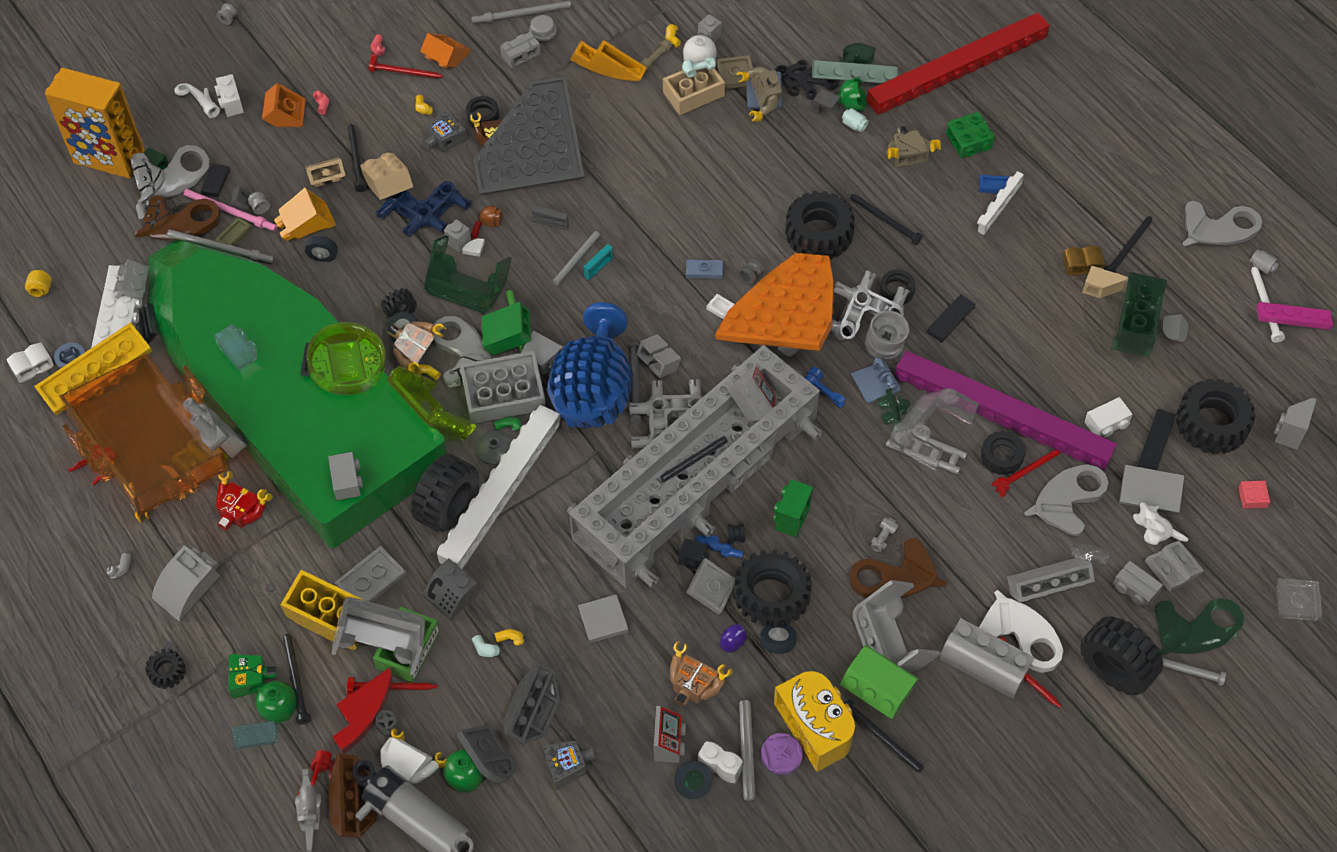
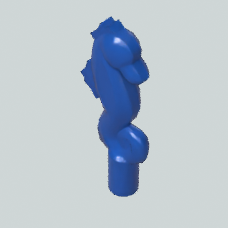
(725, 548)

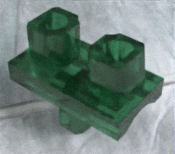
(889, 400)

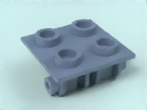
(875, 380)

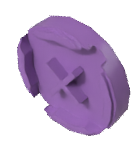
(781, 753)

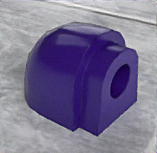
(733, 638)

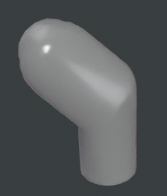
(141, 209)
(121, 569)

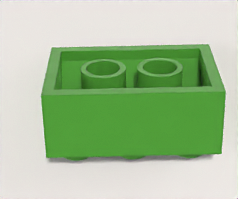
(879, 682)

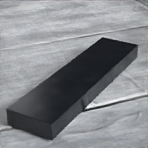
(1156, 440)

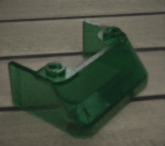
(460, 288)

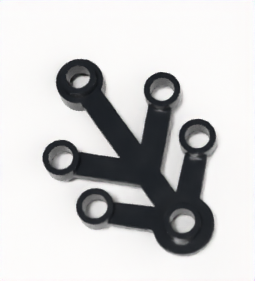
(803, 78)

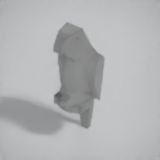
(308, 808)

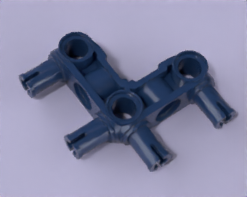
(425, 212)

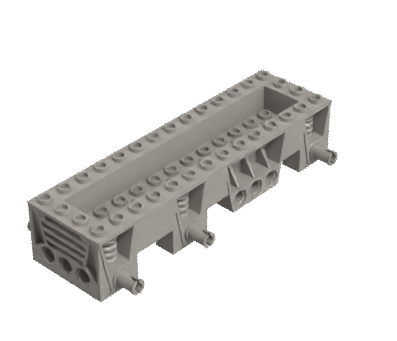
(686, 502)

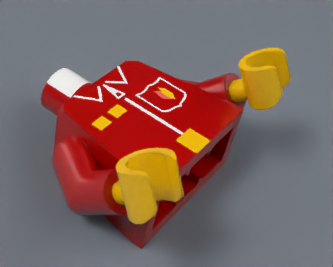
(237, 504)

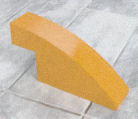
(608, 61)

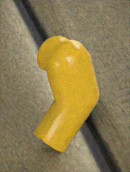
(422, 107)
(429, 370)

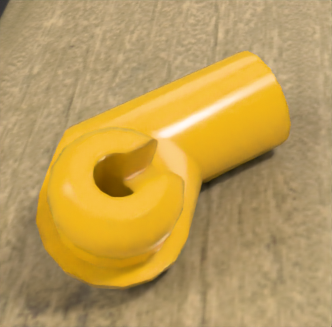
(670, 35)
(512, 634)

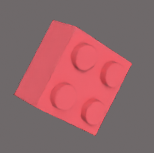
(1254, 494)

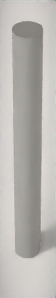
(574, 260)

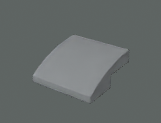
(1174, 566)

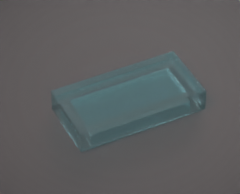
(254, 735)

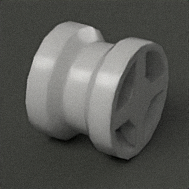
(227, 14)
(258, 203)

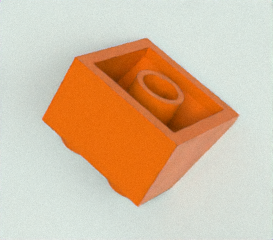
(444, 50)
(283, 107)

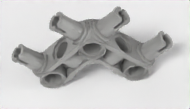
(872, 304)
(672, 407)
(213, 429)

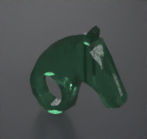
(1197, 636)

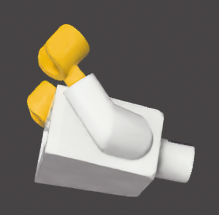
(408, 760)

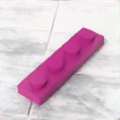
(1294, 315)

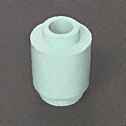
(855, 120)

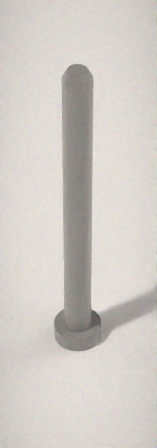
(1220, 678)

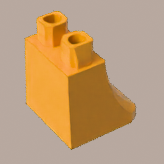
(303, 216)

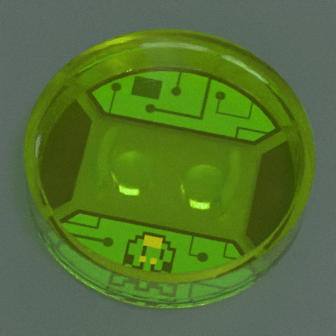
(346, 358)

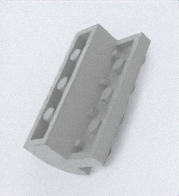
(986, 658)

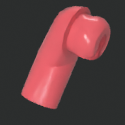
(376, 45)
(322, 100)

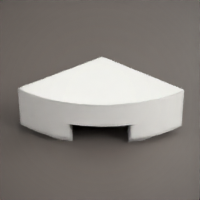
(474, 247)

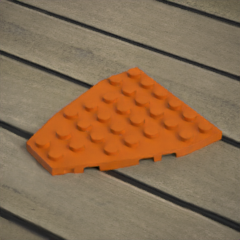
(785, 307)

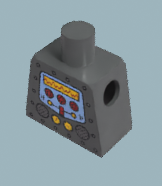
(445, 133)
(566, 762)

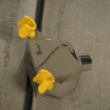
(766, 89)
(910, 147)

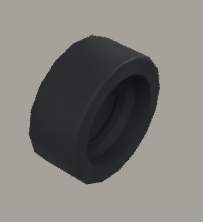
(482, 102)
(901, 276)

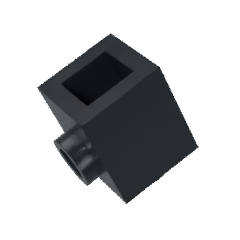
(692, 554)

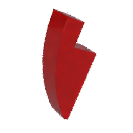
(361, 710)

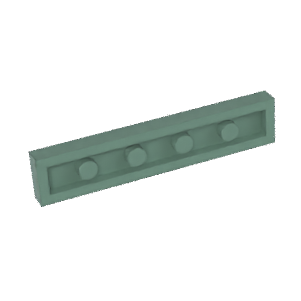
(845, 71)

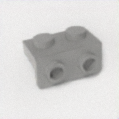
(131, 279)

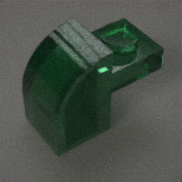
(858, 53)

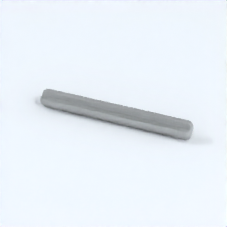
(747, 750)

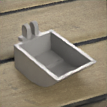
(184, 581)

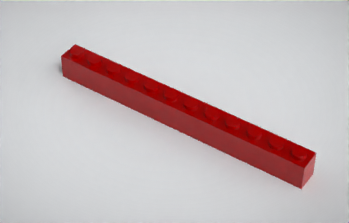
(957, 63)

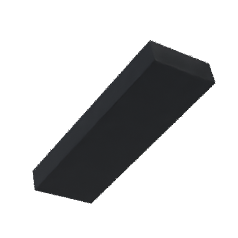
(951, 318)

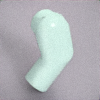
(484, 649)

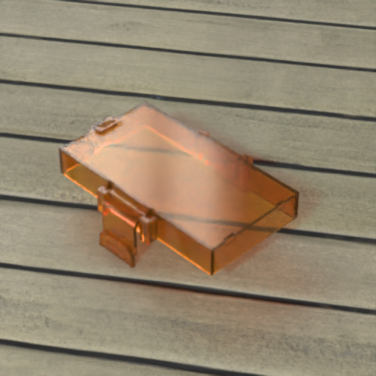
(141, 433)

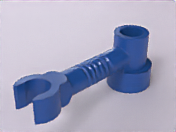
(814, 376)

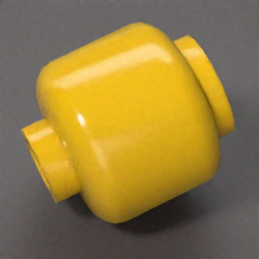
(38, 283)

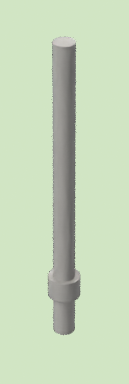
(488, 17)
(254, 255)

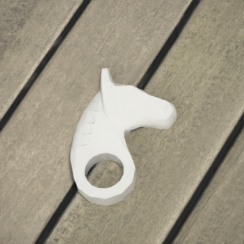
(1028, 626)

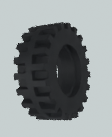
(778, 568)

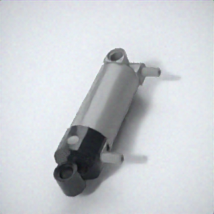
(410, 810)

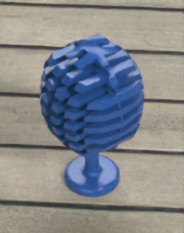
(592, 375)

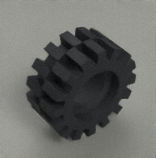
(398, 302)
(160, 659)

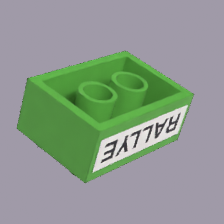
(386, 659)

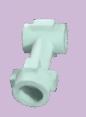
(690, 68)

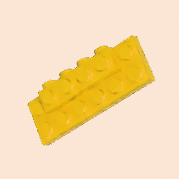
(105, 356)

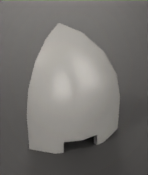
(1175, 327)

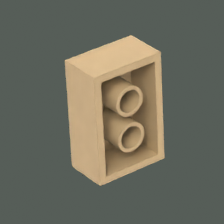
(693, 92)
(386, 175)

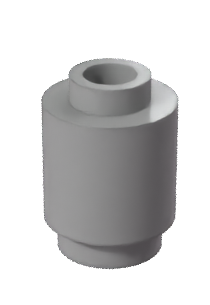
(1264, 261)

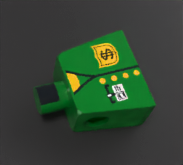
(248, 674)

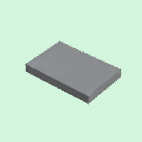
(1151, 488)
(372, 576)

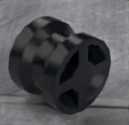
(736, 533)

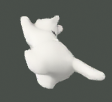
(1156, 526)

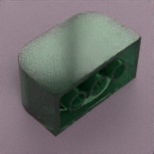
(1139, 315)

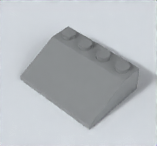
(502, 387)

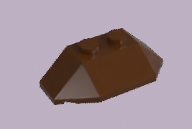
(346, 799)

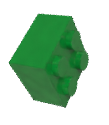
(793, 508)

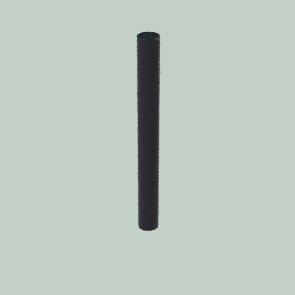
(693, 459)

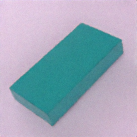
(601, 259)

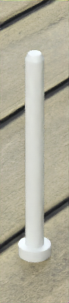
(1277, 335)

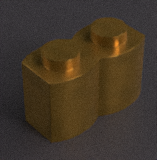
(1079, 260)

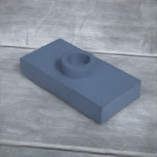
(704, 269)

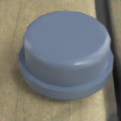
(67, 353)

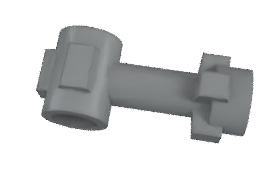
(888, 526)

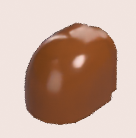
(491, 216)

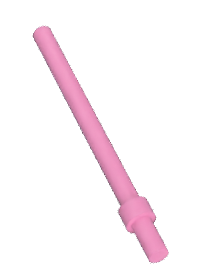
(258, 221)

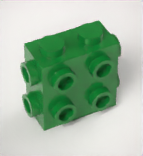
(970, 135)

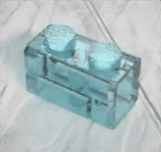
(236, 346)

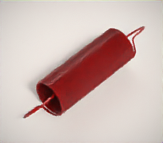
(475, 232)

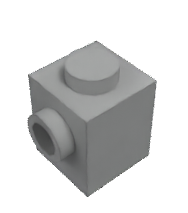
(710, 27)
(458, 235)

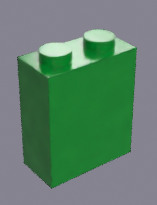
(506, 328)

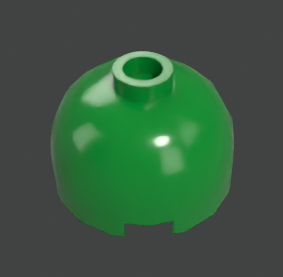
(852, 95)
(276, 701)
(462, 772)

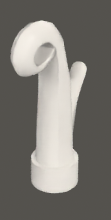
(205, 101)

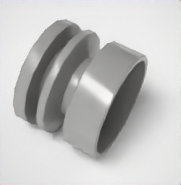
(887, 335)

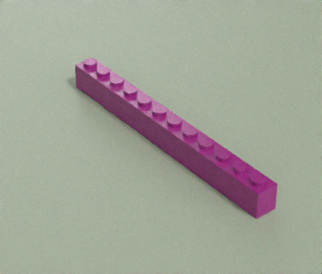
(1009, 411)

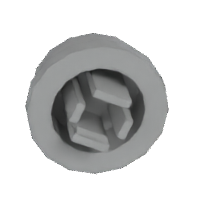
(543, 28)

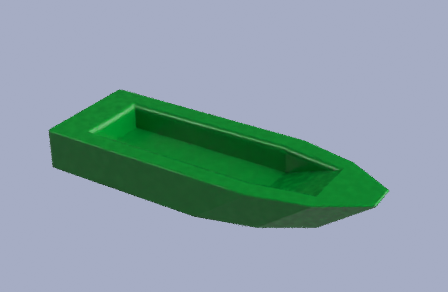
(276, 410)

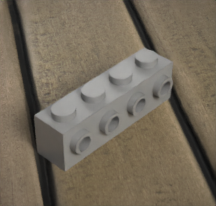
(1050, 579)

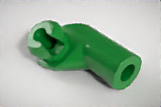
(508, 421)

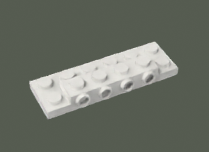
(114, 311)

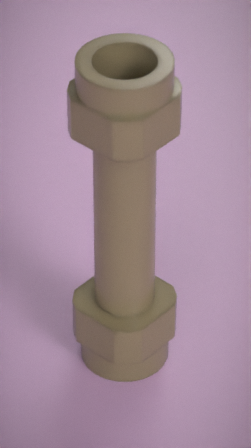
(664, 47)

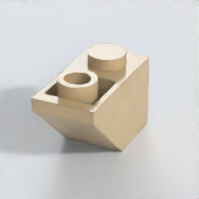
(1103, 282)

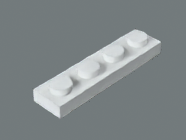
(1003, 197)

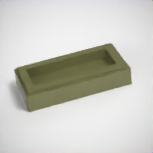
(234, 232)

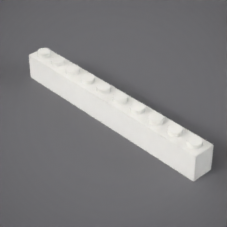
(500, 487)

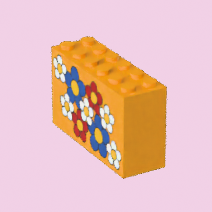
(94, 121)

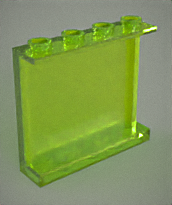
(416, 392)

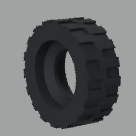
(1005, 439)

